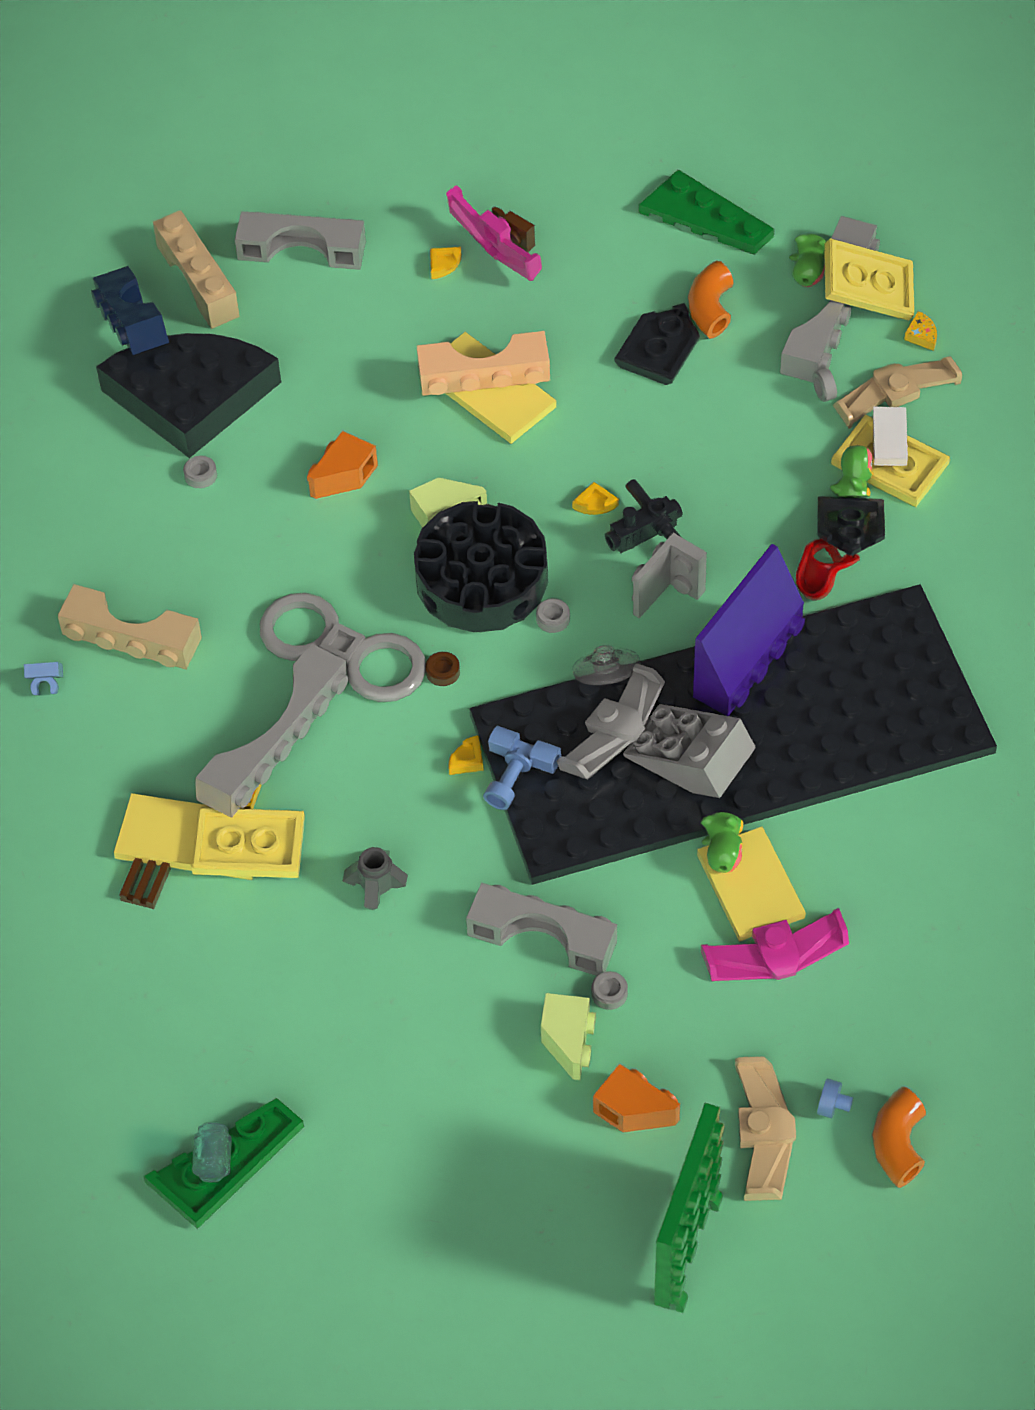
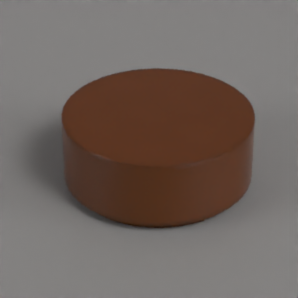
(442, 668)

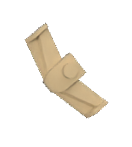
(896, 387)
(766, 1128)

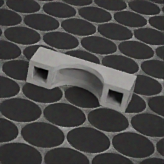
(266, 234)
(502, 914)

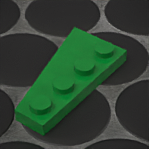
(706, 212)
(253, 1144)

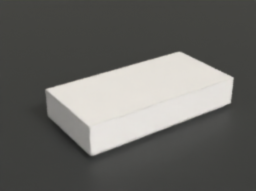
(890, 436)

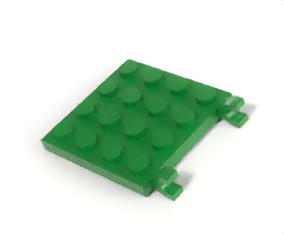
(689, 1210)

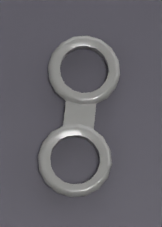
(346, 645)

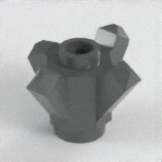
(375, 874)

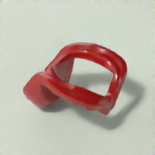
(817, 578)

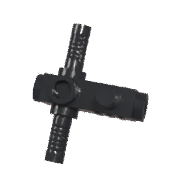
(654, 518)

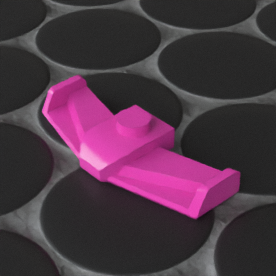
(493, 236)
(776, 950)

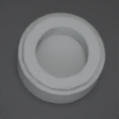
(824, 384)
(200, 472)
(552, 615)
(609, 990)

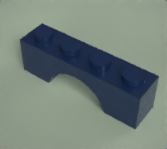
(120, 302)

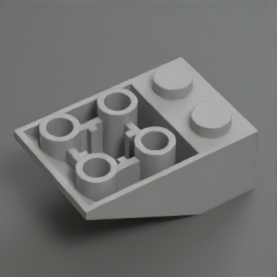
(692, 748)

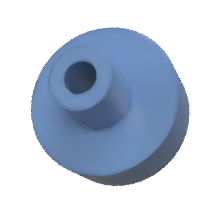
(832, 1099)

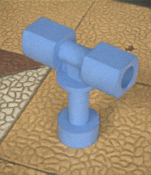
(520, 758)

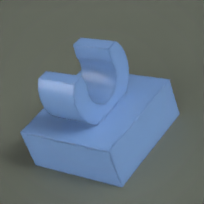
(43, 672)

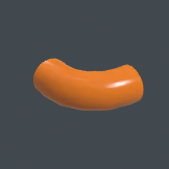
(705, 297)
(893, 1133)

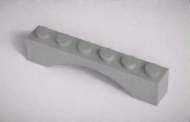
(811, 342)
(234, 775)

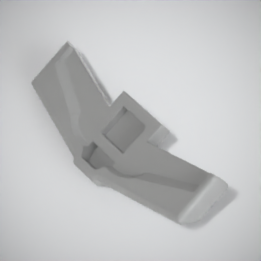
(615, 724)

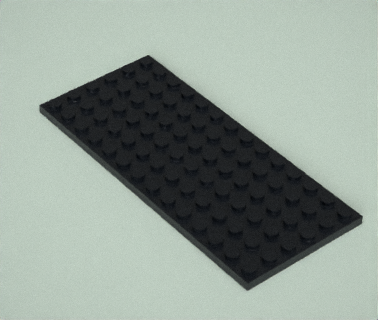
(844, 710)

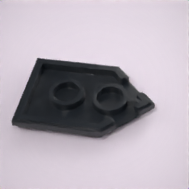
(659, 344)
(850, 522)

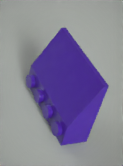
(747, 634)

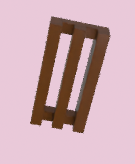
(137, 898)

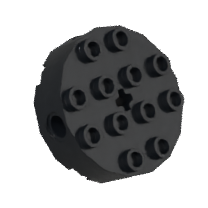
(481, 566)

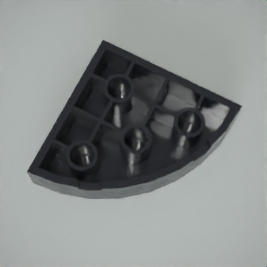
(190, 385)

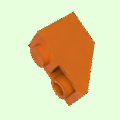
(343, 467)
(633, 1103)

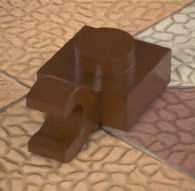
(521, 232)

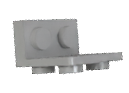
(671, 563)

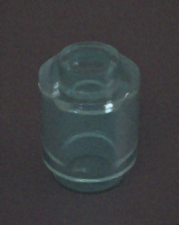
(212, 1152)

